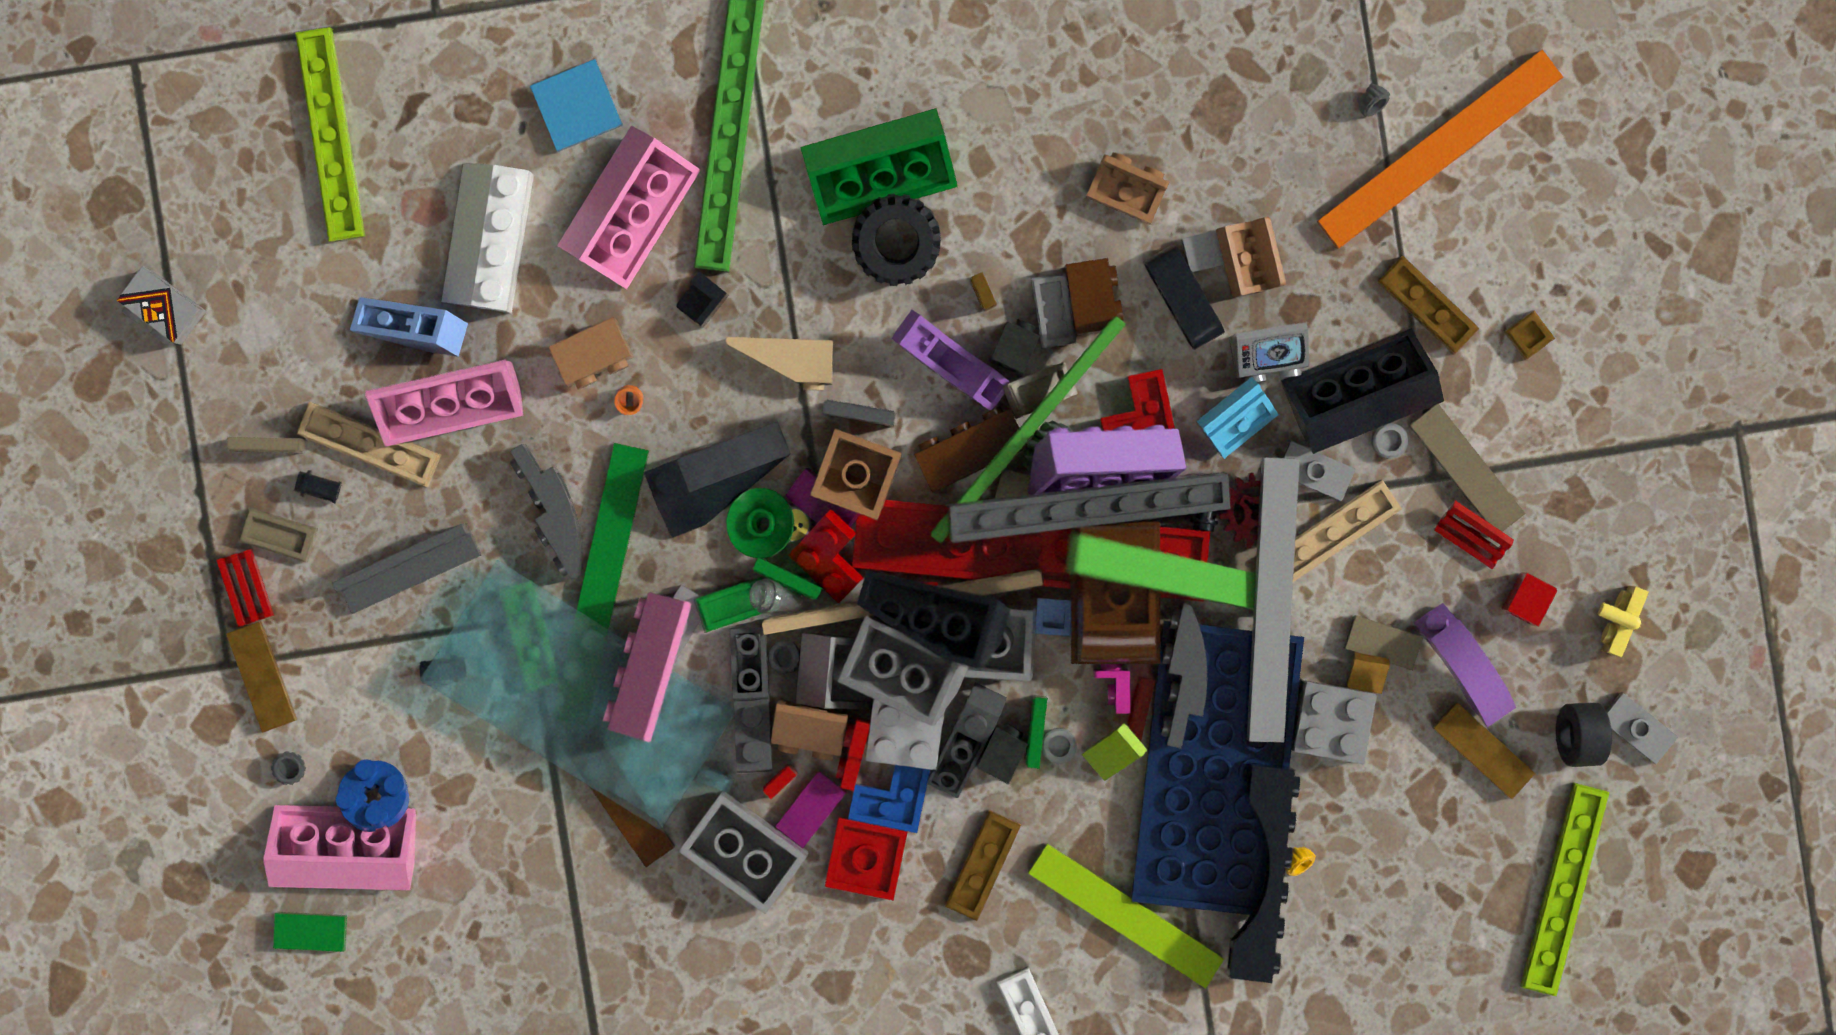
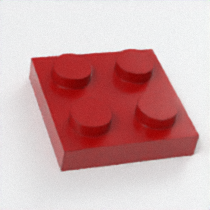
(866, 858)

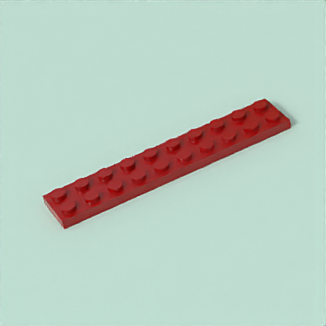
(904, 544)

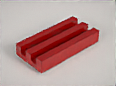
(1469, 538)
(232, 591)

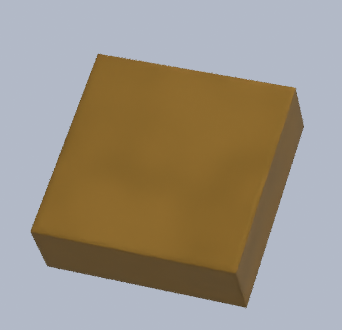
(983, 291)
(1529, 335)
(1368, 673)

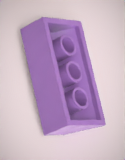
(1104, 458)

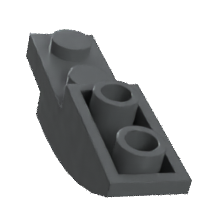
(560, 523)
(1188, 660)
(751, 700)

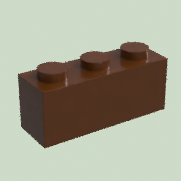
(967, 450)

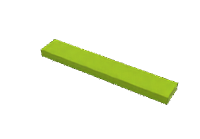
(330, 134)
(1564, 889)
(1125, 916)

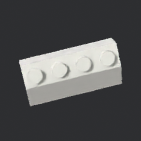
(487, 237)

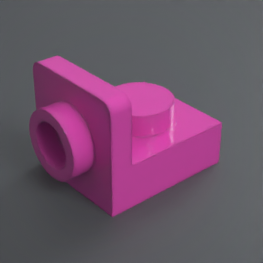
(1119, 692)

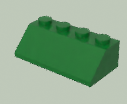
(881, 160)

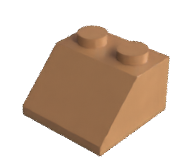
(856, 474)
(809, 729)

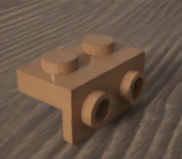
(1128, 187)
(1251, 257)

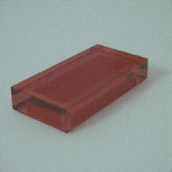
(1140, 705)

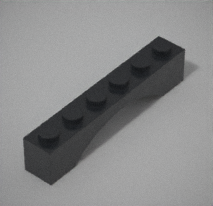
(1253, 946)

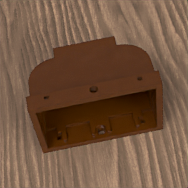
(1112, 618)

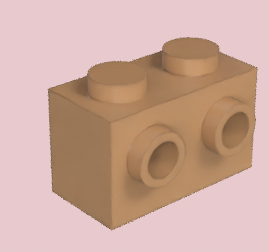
(591, 353)

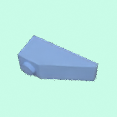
(410, 325)

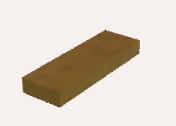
(1428, 305)
(261, 676)
(1483, 750)
(983, 865)

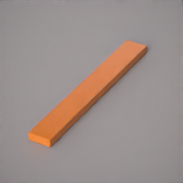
(1440, 149)

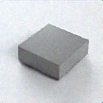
(1202, 251)

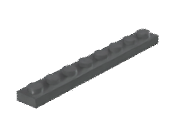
(1088, 506)

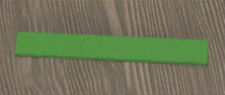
(729, 135)
(1035, 420)
(1160, 571)

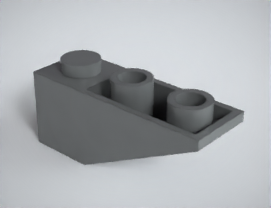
(967, 740)

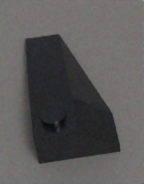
(706, 482)
(946, 621)

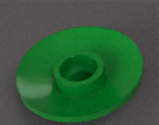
(745, 519)

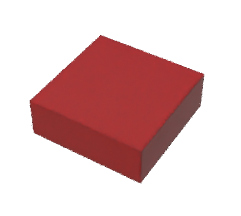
(779, 781)

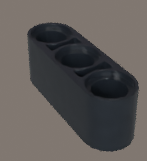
(1184, 297)

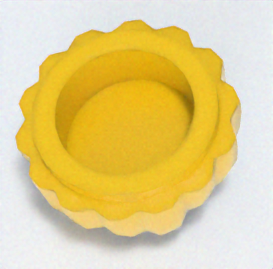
(1301, 861)

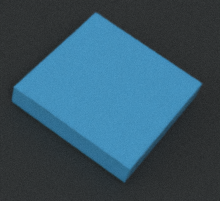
(576, 105)

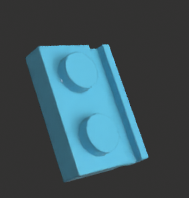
(1237, 417)

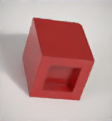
(1529, 599)

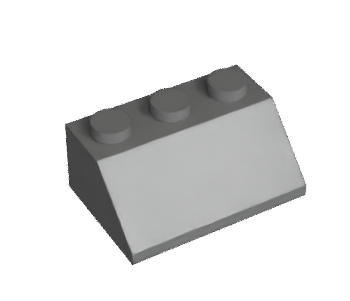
(900, 672)

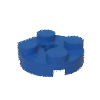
(366, 777)

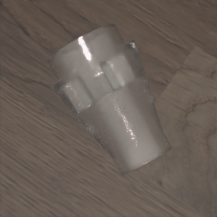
(773, 597)

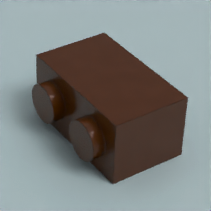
(1092, 295)

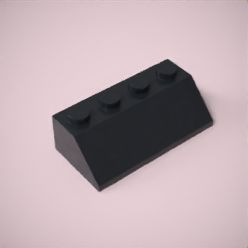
(1363, 390)

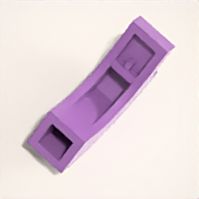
(950, 360)
(1467, 664)

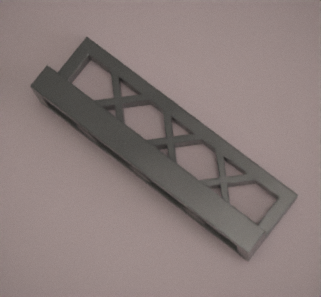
(408, 568)

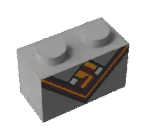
(160, 306)

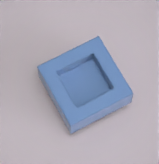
(1053, 617)

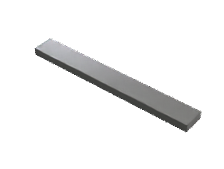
(1273, 599)

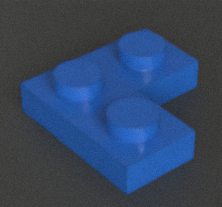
(896, 807)

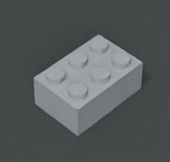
(744, 852)

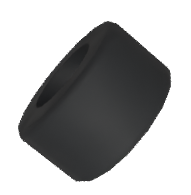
(1583, 734)

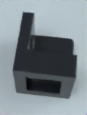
(702, 300)

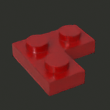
(1149, 403)
(820, 558)
(854, 739)

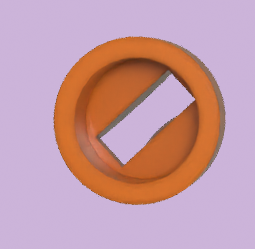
(621, 400)

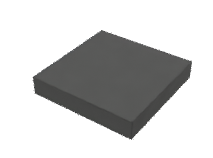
(859, 413)

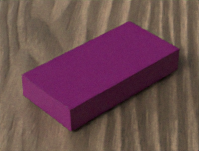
(812, 506)
(810, 809)

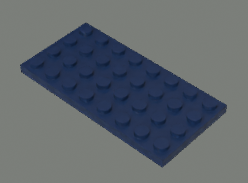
(1196, 827)

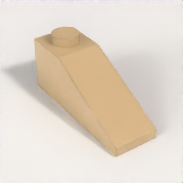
(796, 359)

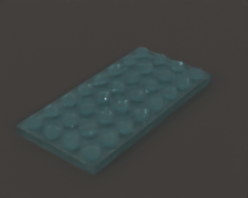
(547, 681)

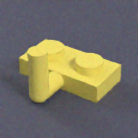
(1624, 618)

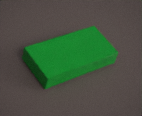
(787, 578)
(726, 606)
(1036, 731)
(310, 931)

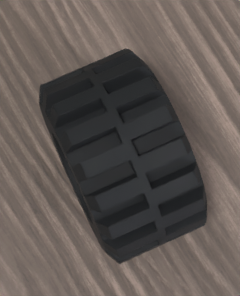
(892, 270)

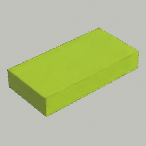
(1114, 752)

